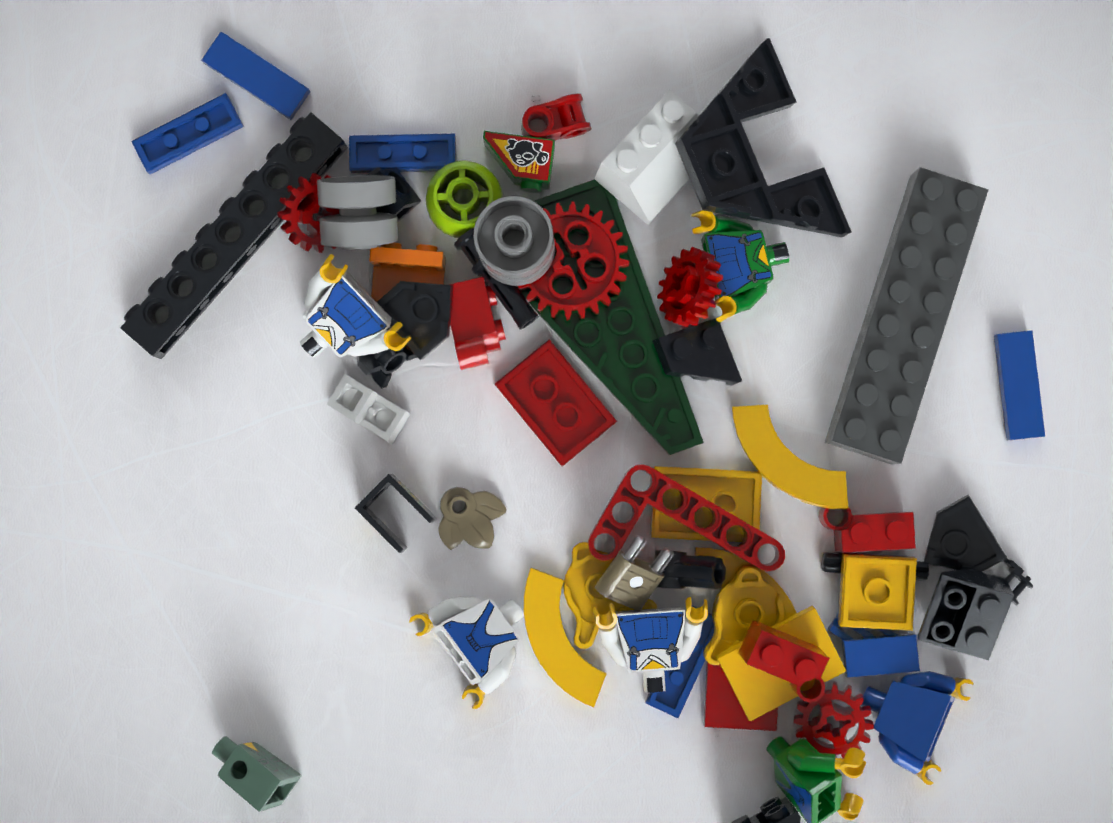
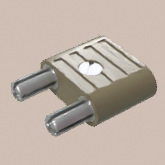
(632, 579)

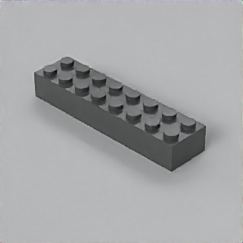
(906, 316)

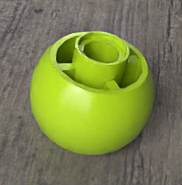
(455, 177)

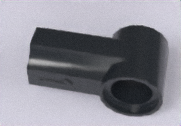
(692, 571)

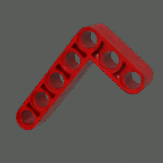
(684, 514)

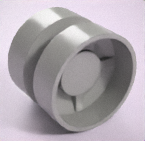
(357, 223)
(514, 240)

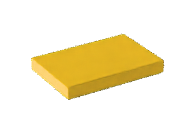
(730, 489)
(763, 692)

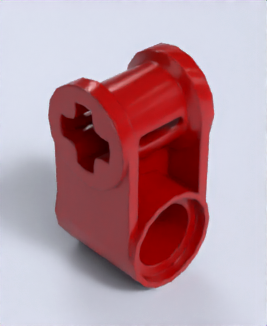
(557, 118)

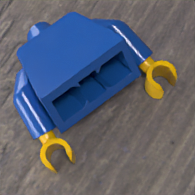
(914, 717)

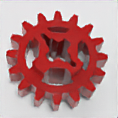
(302, 212)
(689, 287)
(846, 716)

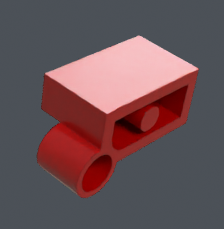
(473, 322)
(871, 531)
(785, 658)

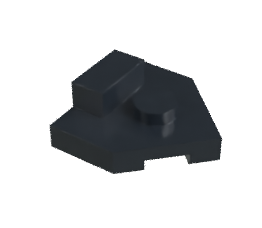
(423, 312)
(962, 539)

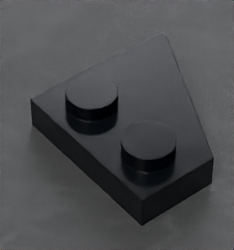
(698, 353)

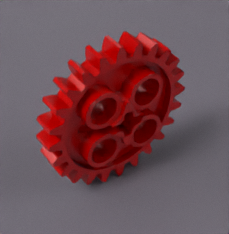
(599, 247)

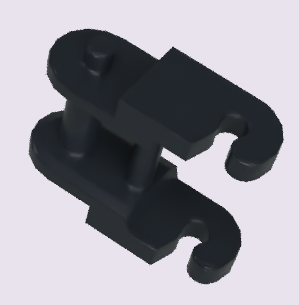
(1016, 571)

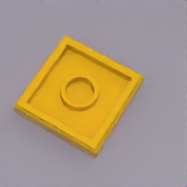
(877, 591)

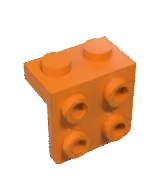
(398, 264)

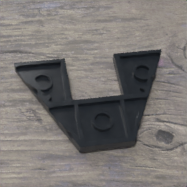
(727, 170)

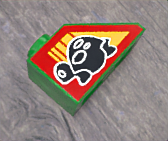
(523, 159)

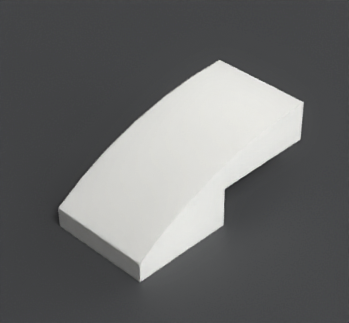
(368, 409)

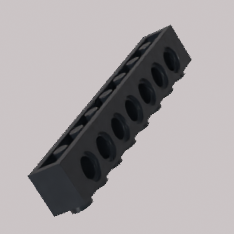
(231, 256)

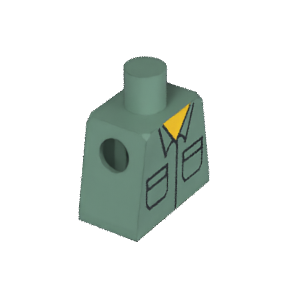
(255, 773)

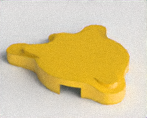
(582, 595)
(737, 605)

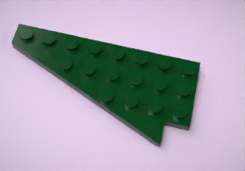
(620, 337)

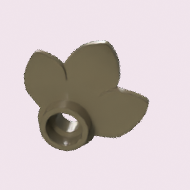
(471, 523)

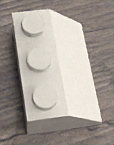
(646, 165)

